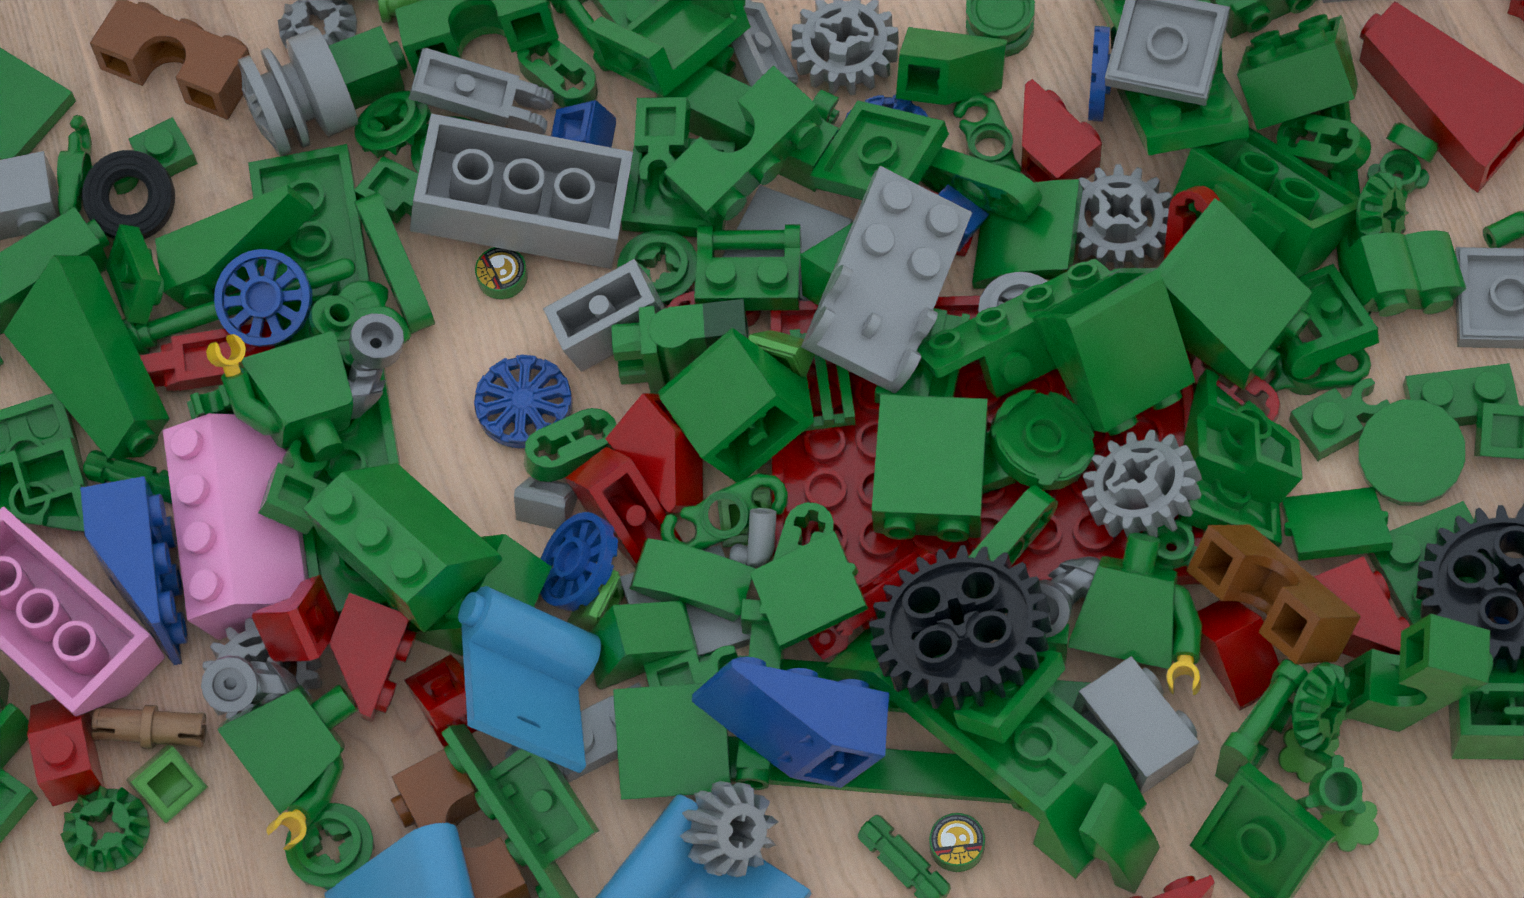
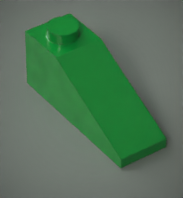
(199, 252)

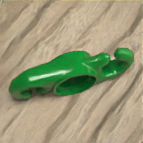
(989, 127)
(74, 166)
(1329, 377)
(740, 493)

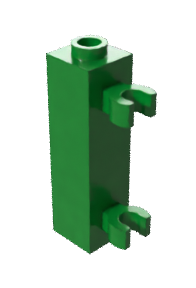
(719, 118)
(28, 257)

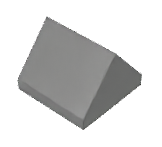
(544, 502)

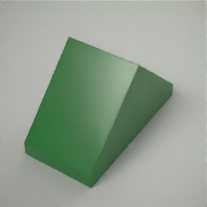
(640, 635)

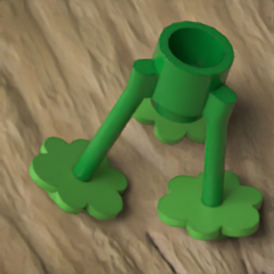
(1333, 791)

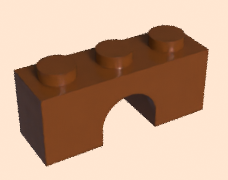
(141, 38)
(1301, 613)
(440, 794)

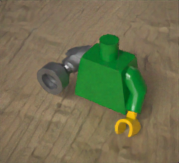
(304, 386)
(1128, 609)
(282, 740)

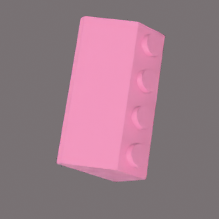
(227, 550)
(65, 627)

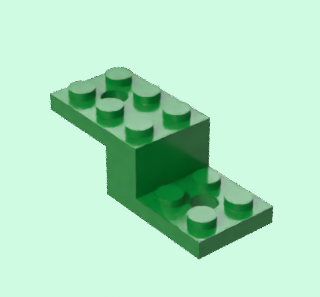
(1174, 124)

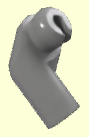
(760, 539)

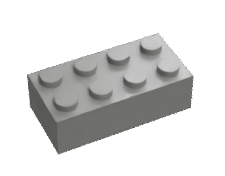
(520, 191)

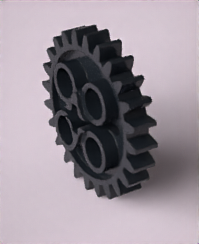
(1476, 603)
(960, 627)

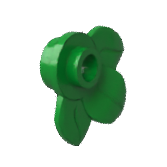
(352, 303)

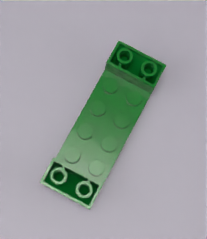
(1046, 765)

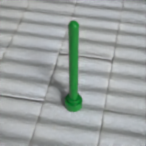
(146, 336)

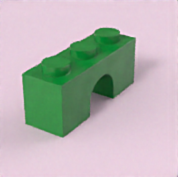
(454, 23)
(720, 181)
(1435, 667)

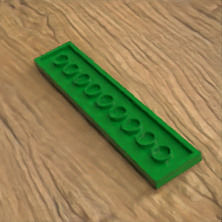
(329, 235)

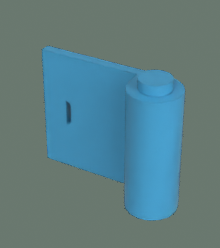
(526, 675)
(419, 865)
(663, 870)

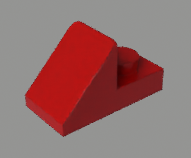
(299, 625)
(441, 695)

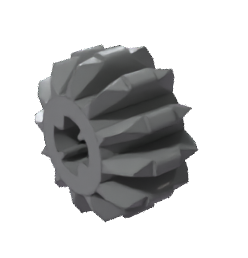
(728, 829)

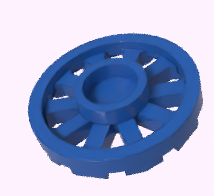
(1099, 67)
(263, 297)
(521, 401)
(574, 555)

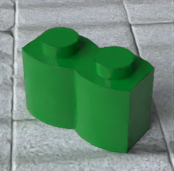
(1405, 272)

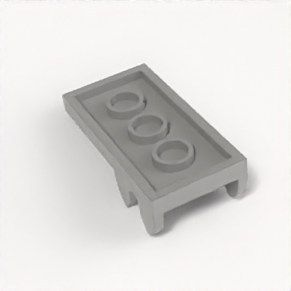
(887, 281)

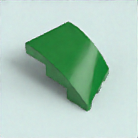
(1242, 461)
(41, 464)

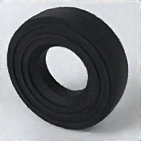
(128, 164)

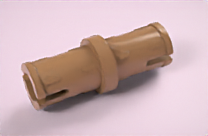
(149, 726)

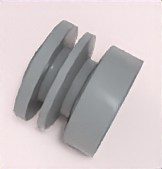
(297, 92)

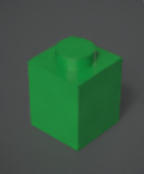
(369, 66)

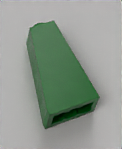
(87, 357)

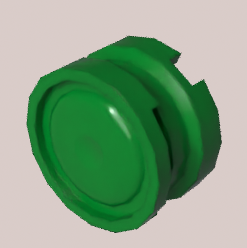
(1002, 20)

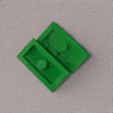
(1036, 246)

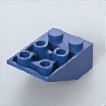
(132, 544)
(799, 721)

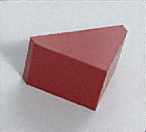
(1237, 651)

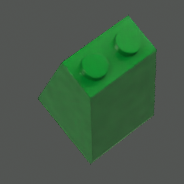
(1232, 296)
(1118, 348)

